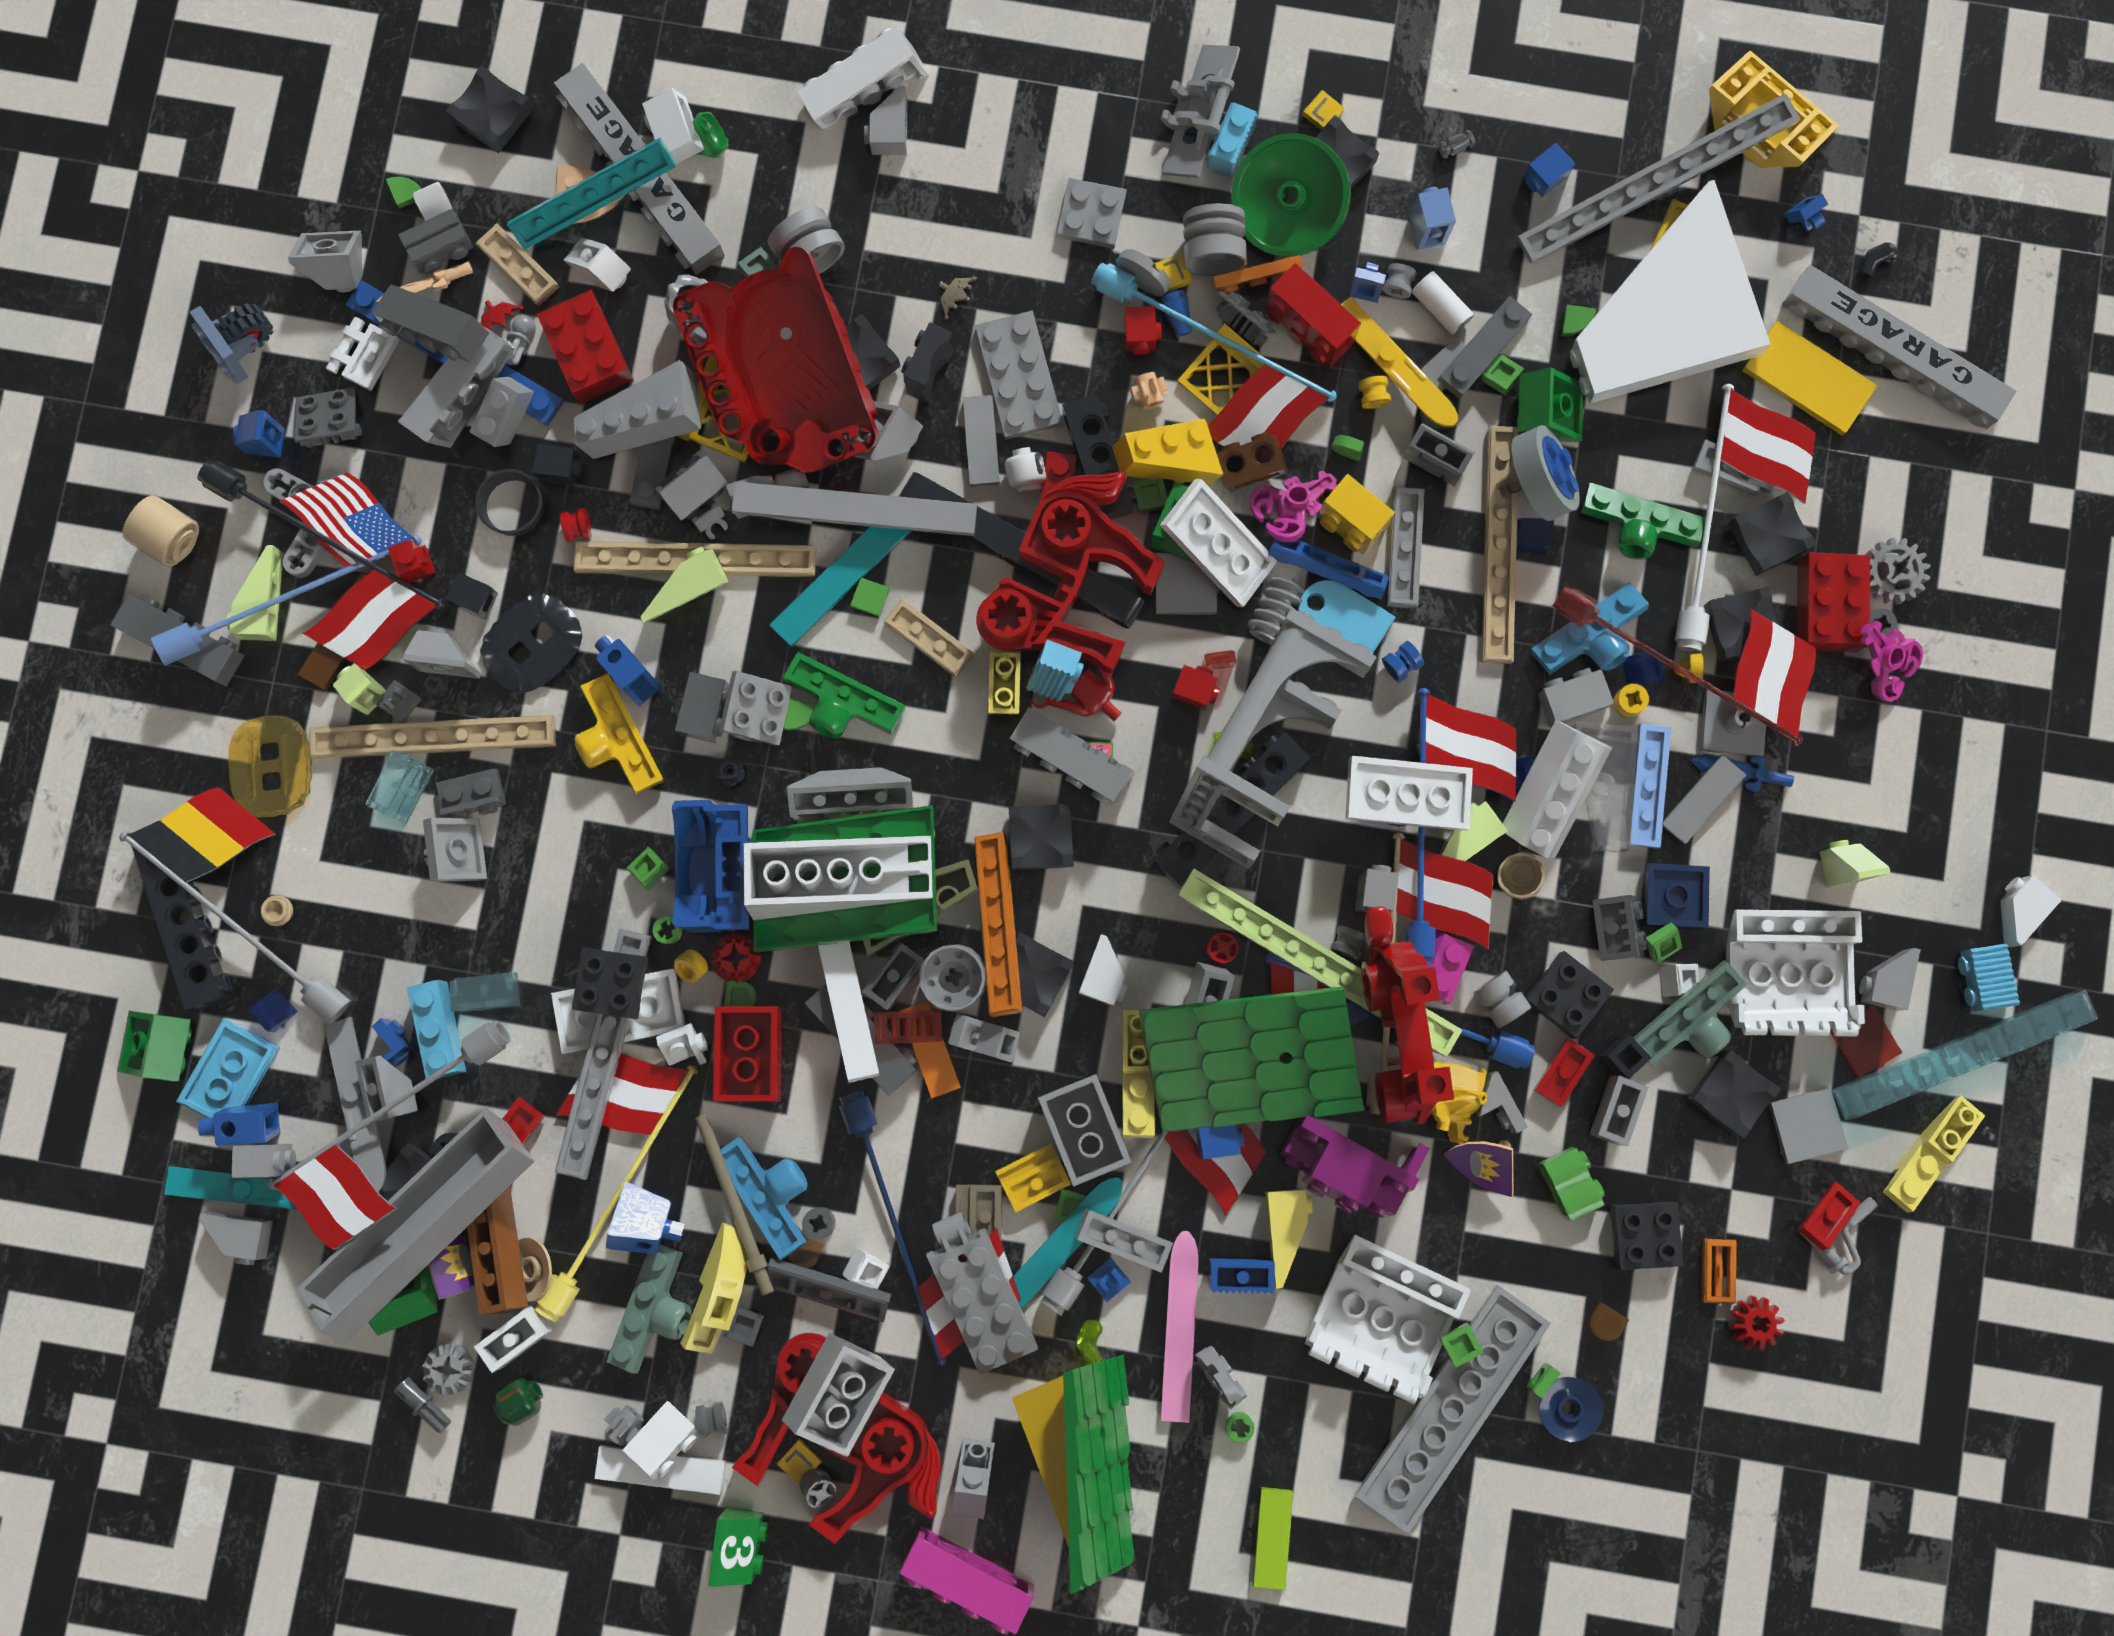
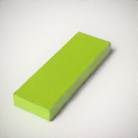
(1273, 1538)

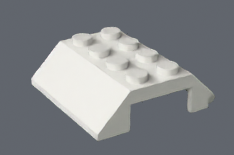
(1795, 972)
(1384, 1318)

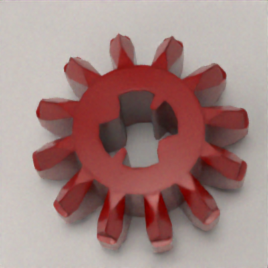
(1744, 1323)

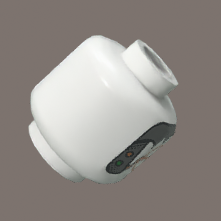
(1025, 471)

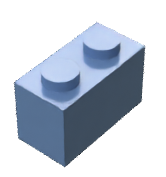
(1432, 218)

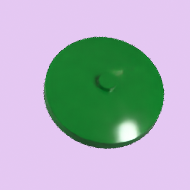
(1292, 194)

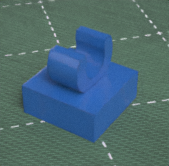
(1808, 212)
(1367, 283)
(1108, 1279)

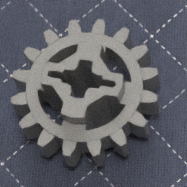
(1908, 574)

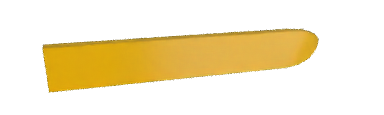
(1401, 369)

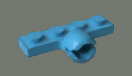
(1596, 641)
(767, 1195)

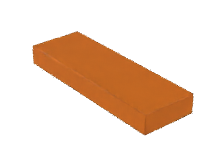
(934, 1060)

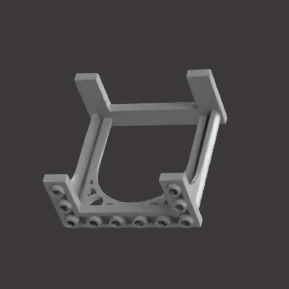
(1266, 701)

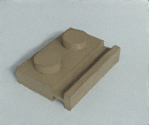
(981, 1206)

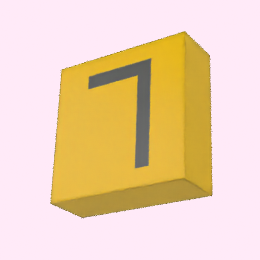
(1322, 110)
(1175, 271)
(799, 1461)

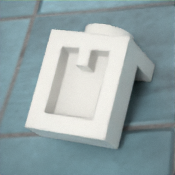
(682, 1044)

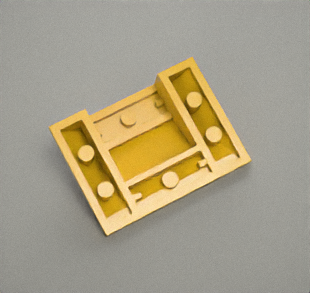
(1750, 86)

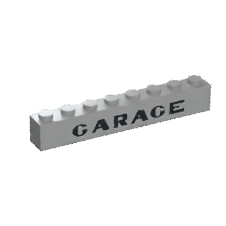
(660, 196)
(1899, 347)

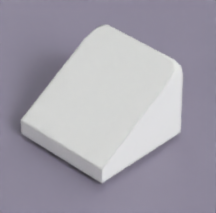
(432, 200)
(1678, 979)
(865, 1269)

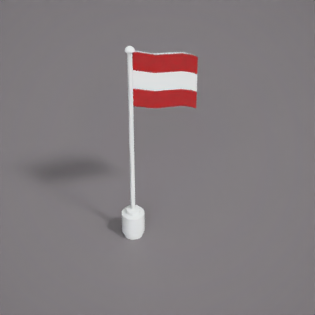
(1764, 449)

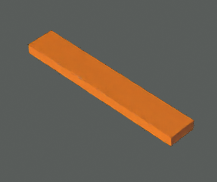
(998, 924)

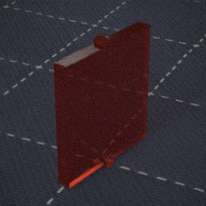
(1871, 1046)

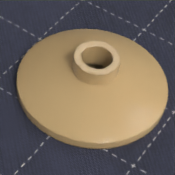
(536, 1267)

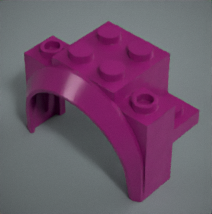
(1349, 1170)

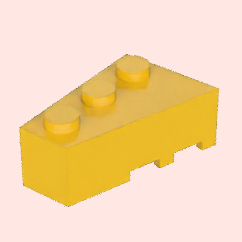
(1169, 452)

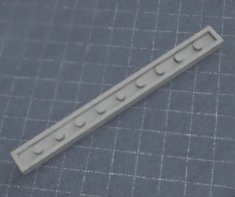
(1658, 178)

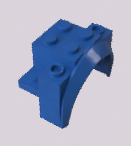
(709, 866)

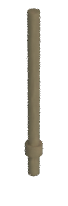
(756, 1262)

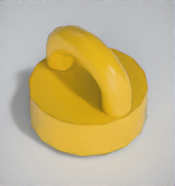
(1694, 665)
(690, 966)

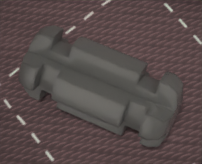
(1456, 144)

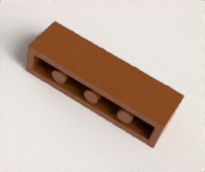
(497, 1258)

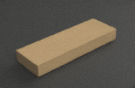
(517, 265)
(928, 638)

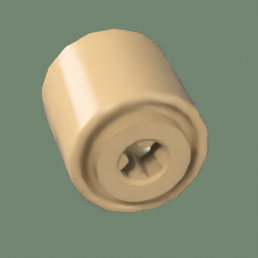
(160, 531)

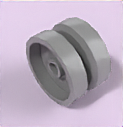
(809, 231)

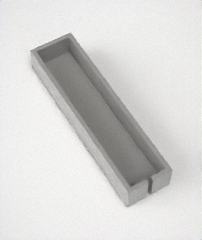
(428, 1218)

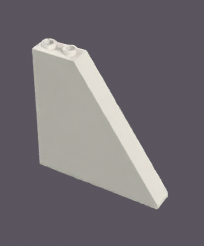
(1676, 311)

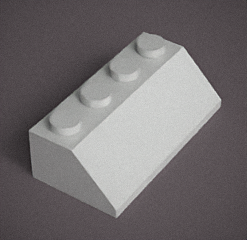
(1555, 789)

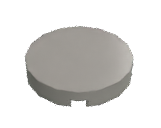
(1146, 276)

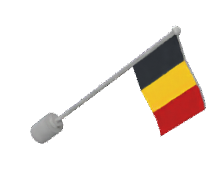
(203, 838)

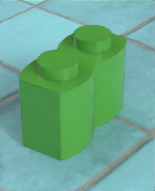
(1571, 1183)

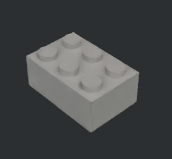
(1084, 1130)
(838, 1395)

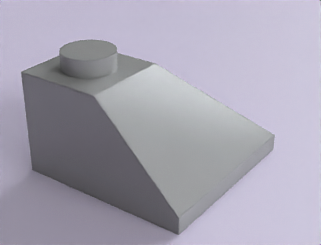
(330, 258)
(896, 433)
(439, 654)

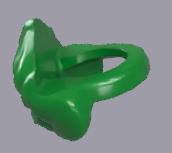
(711, 135)

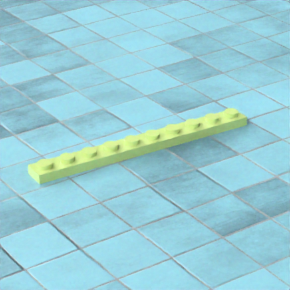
(1295, 948)

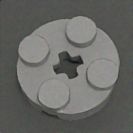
(1217, 1373)

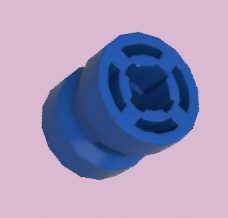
(1403, 661)

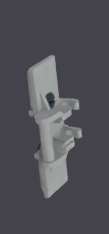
(1192, 129)

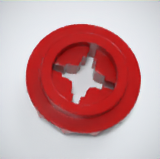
(726, 969)

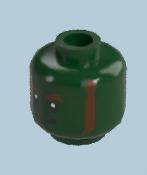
(518, 1401)

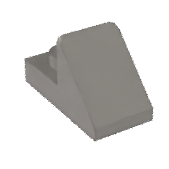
(1500, 1098)

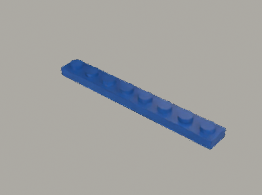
(543, 403)

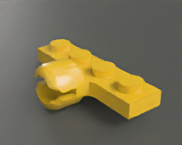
(615, 737)

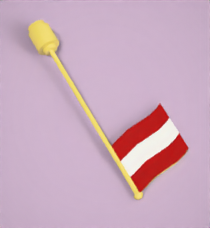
(639, 1104)

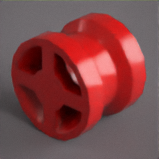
(575, 525)
(1226, 945)

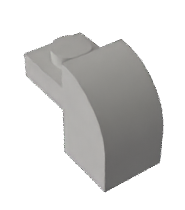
(984, 1038)

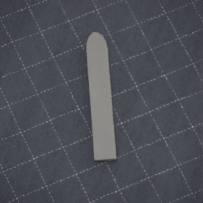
(366, 1142)

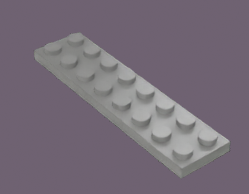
(1451, 1412)

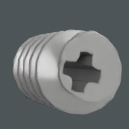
(1274, 608)

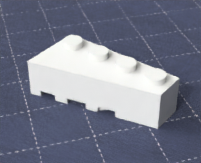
(861, 78)

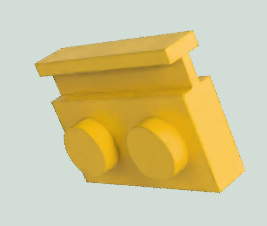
(1033, 1177)

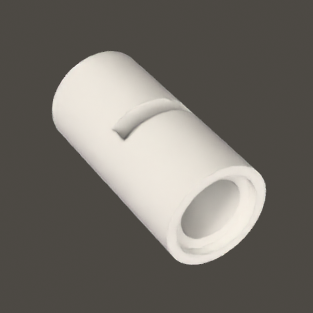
(1442, 303)

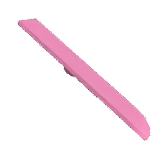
(1180, 1330)

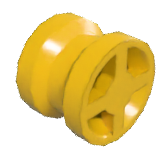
(1374, 392)
(1625, 705)

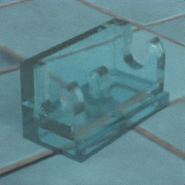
(399, 787)
(484, 992)

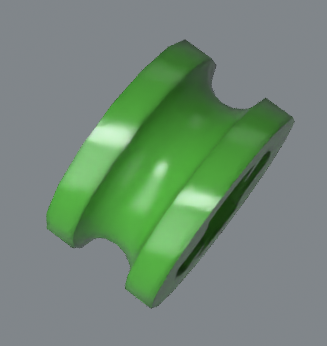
(657, 928)
(1246, 1420)

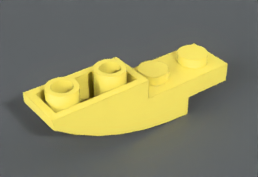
(1004, 681)
(1136, 1081)
(1931, 1152)
(720, 1294)

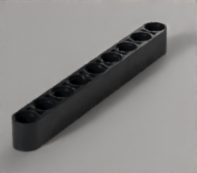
(1004, 542)

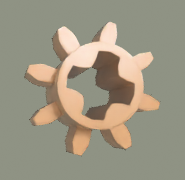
(1148, 390)

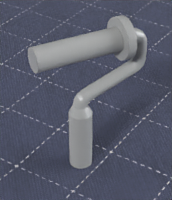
(1837, 1263)

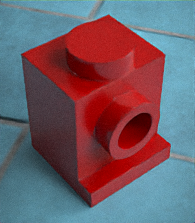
(411, 561)

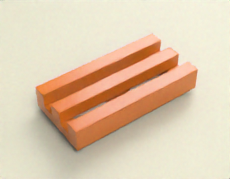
(1718, 1270)

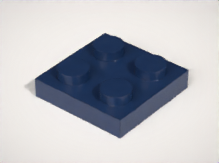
(1676, 895)

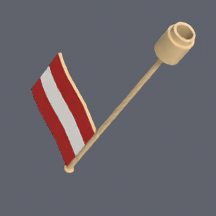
(1454, 902)

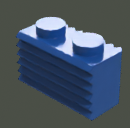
(1242, 1275)

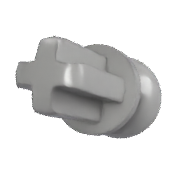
(522, 329)

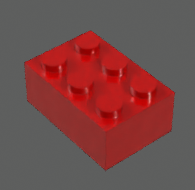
(1311, 316)
(585, 347)
(1833, 600)
(747, 1053)

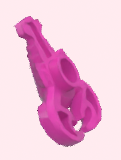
(1291, 504)
(1888, 655)

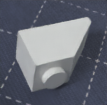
(598, 264)
(2025, 908)
(1104, 976)

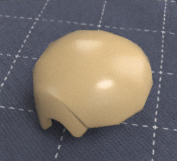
(1521, 876)

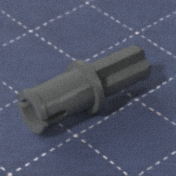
(422, 1405)

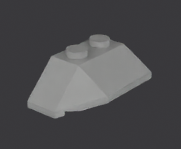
(848, 794)

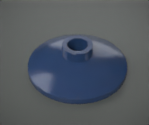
(1583, 1418)

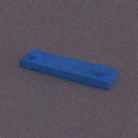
(1341, 570)

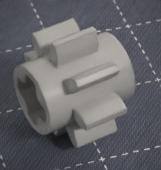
(623, 1424)

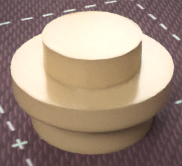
(276, 910)

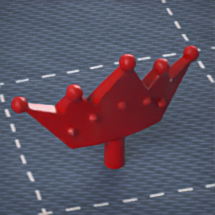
(497, 313)

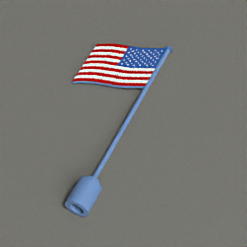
(337, 509)

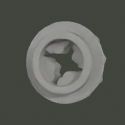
(460, 1361)

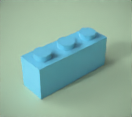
(435, 1027)

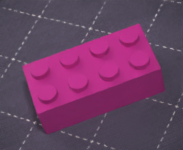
(968, 1581)

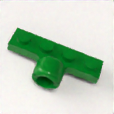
(1641, 521)
(841, 699)

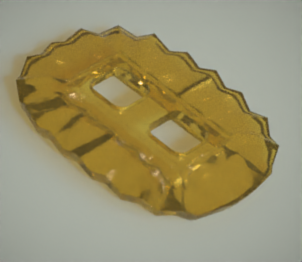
(248, 768)

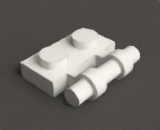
(369, 357)

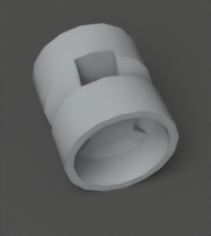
(1502, 999)

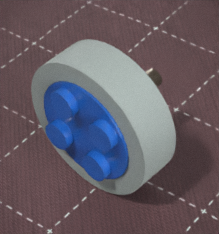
(1543, 473)

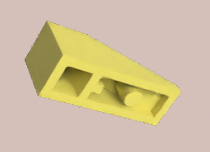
(1286, 1225)

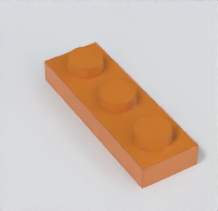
(1254, 275)

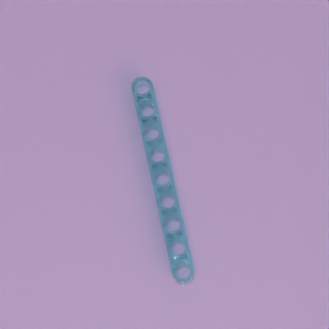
(1965, 1054)

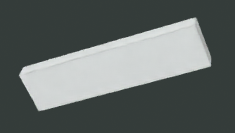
(687, 1474)

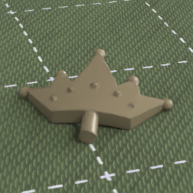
(954, 292)

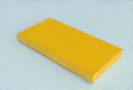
(1811, 378)

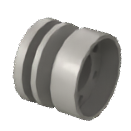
(1214, 239)
(945, 993)

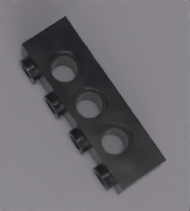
(1088, 412)

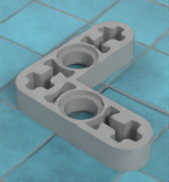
(294, 550)

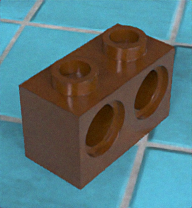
(1252, 470)

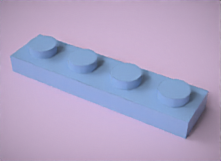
(1650, 785)

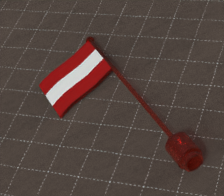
(1768, 677)

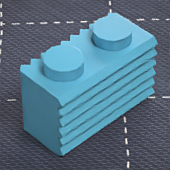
(1232, 140)
(1055, 671)
(1988, 978)

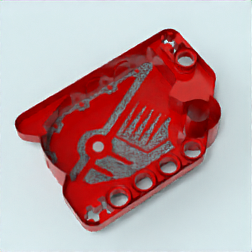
(782, 363)

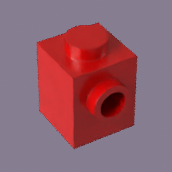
(1141, 329)
(1196, 687)

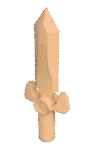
(439, 278)

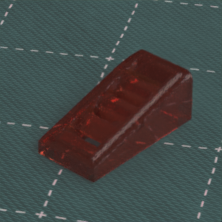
(926, 1021)

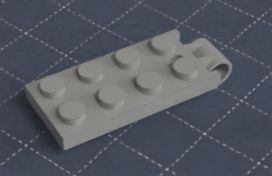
(979, 1295)

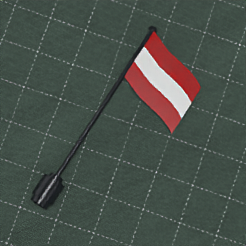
(370, 614)

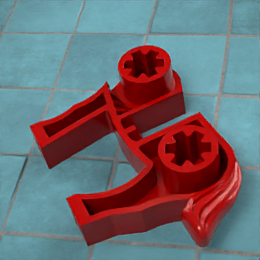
(1062, 540)
(1398, 986)
(887, 1453)

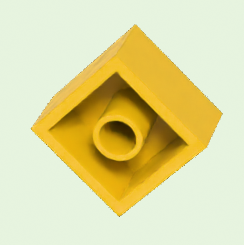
(1355, 514)

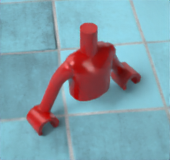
(1091, 694)

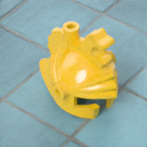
(1468, 1098)

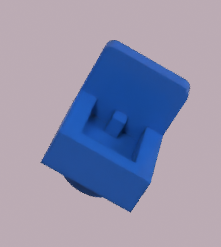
(393, 1035)

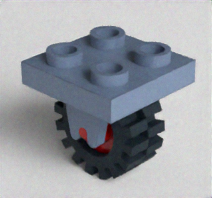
(232, 336)

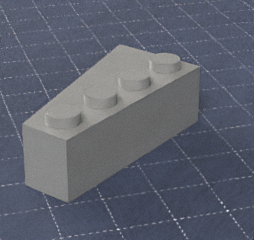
(455, 393)
(641, 414)
(1072, 756)

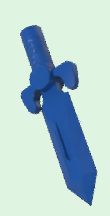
(1760, 775)

